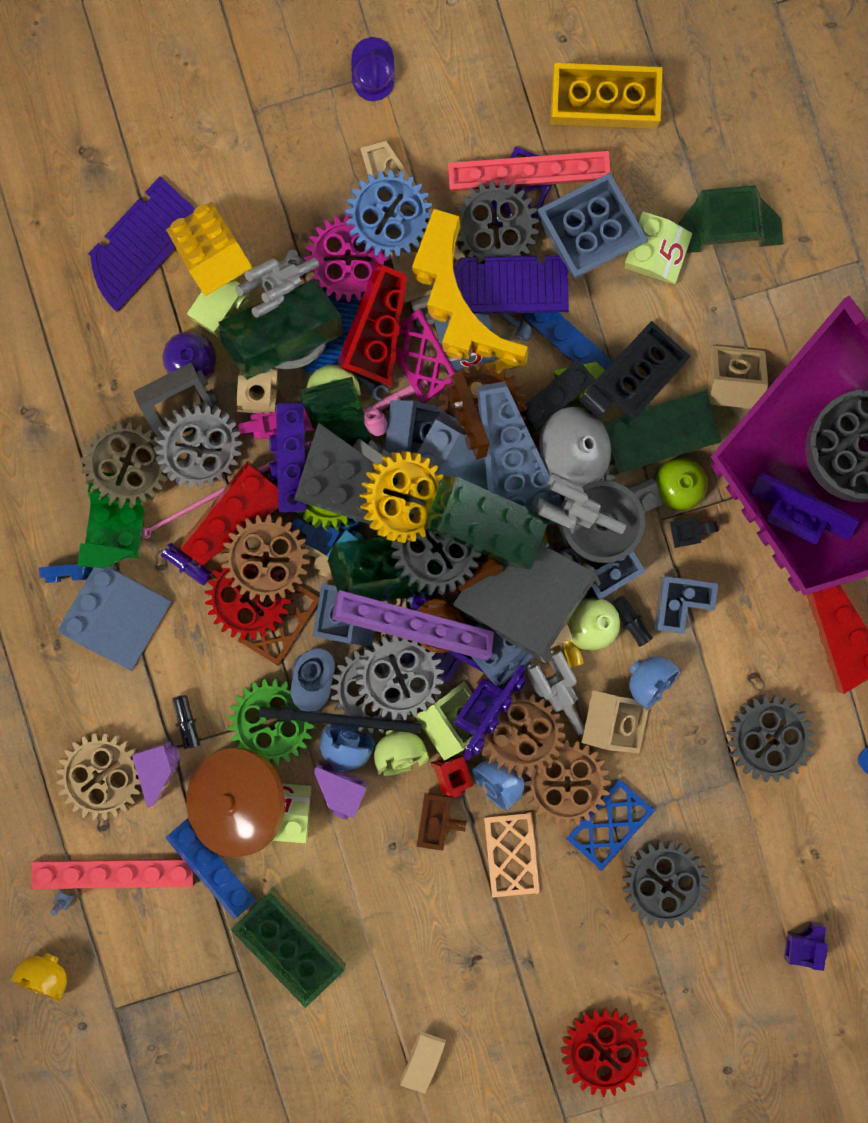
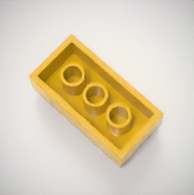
(606, 95)
(208, 248)

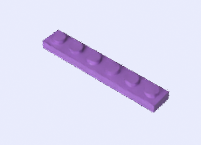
(412, 625)

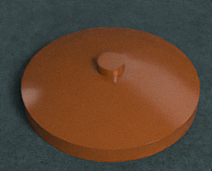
(235, 802)

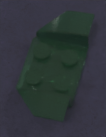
(731, 217)
(337, 408)

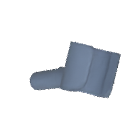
(524, 330)
(371, 386)
(61, 901)

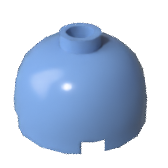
(651, 679)
(345, 747)
(502, 788)

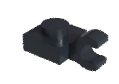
(688, 531)

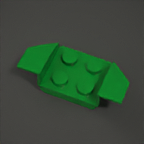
(111, 531)

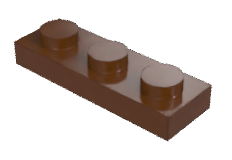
(468, 416)

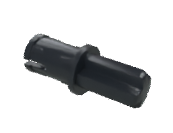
(631, 621)
(185, 722)

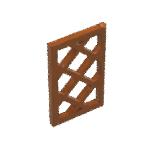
(286, 640)

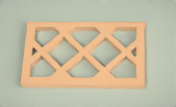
(532, 864)

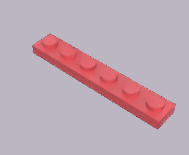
(529, 170)
(111, 873)

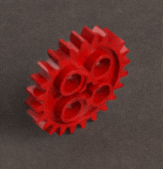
(229, 613)
(586, 1066)

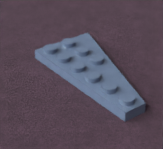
(512, 461)

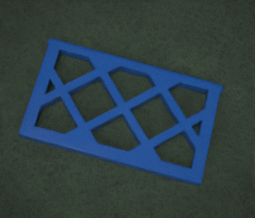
(615, 847)

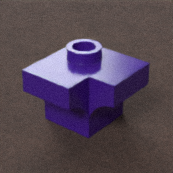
(807, 947)

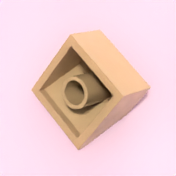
(736, 376)
(615, 722)

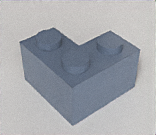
(616, 574)
(676, 596)

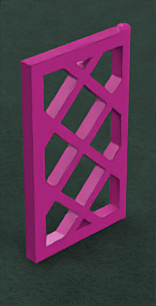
(441, 358)

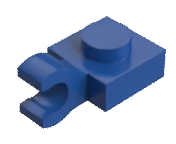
(317, 537)

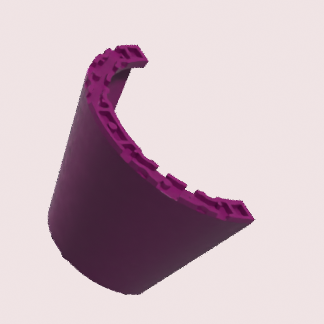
(774, 440)

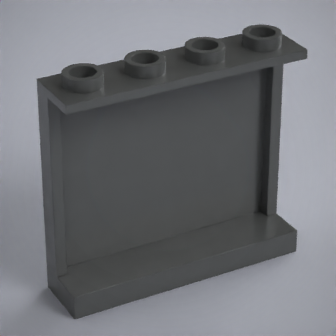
(528, 604)

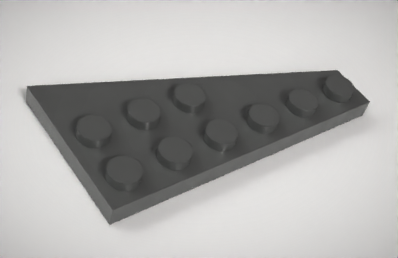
(335, 477)

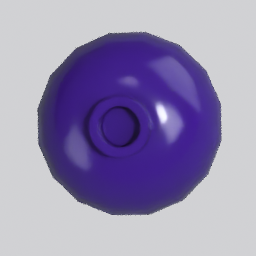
(188, 348)

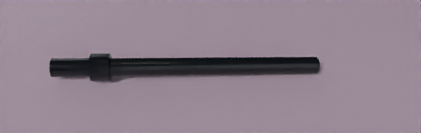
(287, 714)

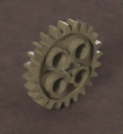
(102, 456)

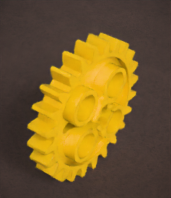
(411, 471)

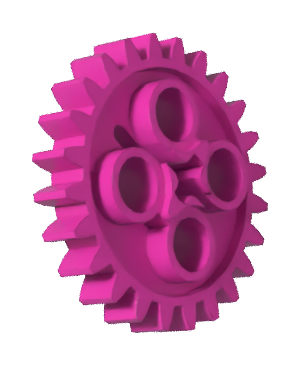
(348, 283)

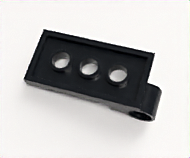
(610, 386)

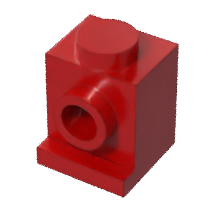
(461, 777)

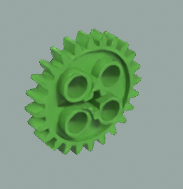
(281, 743)

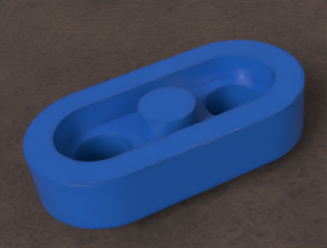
(54, 573)

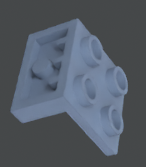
(503, 660)

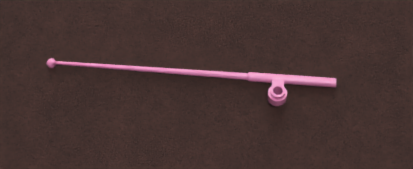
(374, 421)

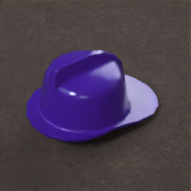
(373, 69)

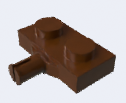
(436, 822)

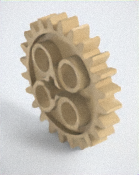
(86, 757)

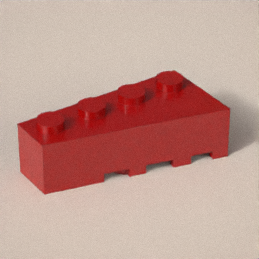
(376, 325)
(244, 497)
(842, 636)

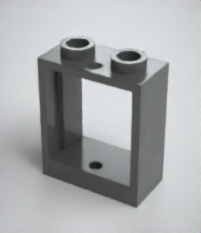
(168, 386)

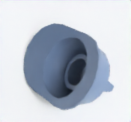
(312, 679)

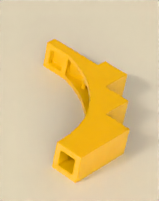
(446, 303)

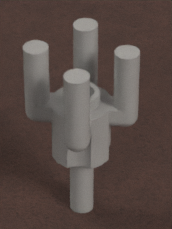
(275, 280)
(575, 507)
(557, 687)

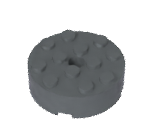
(834, 448)

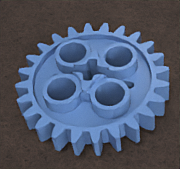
(368, 202)

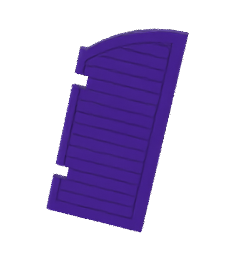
(138, 244)
(513, 284)

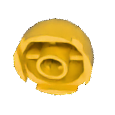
(41, 976)

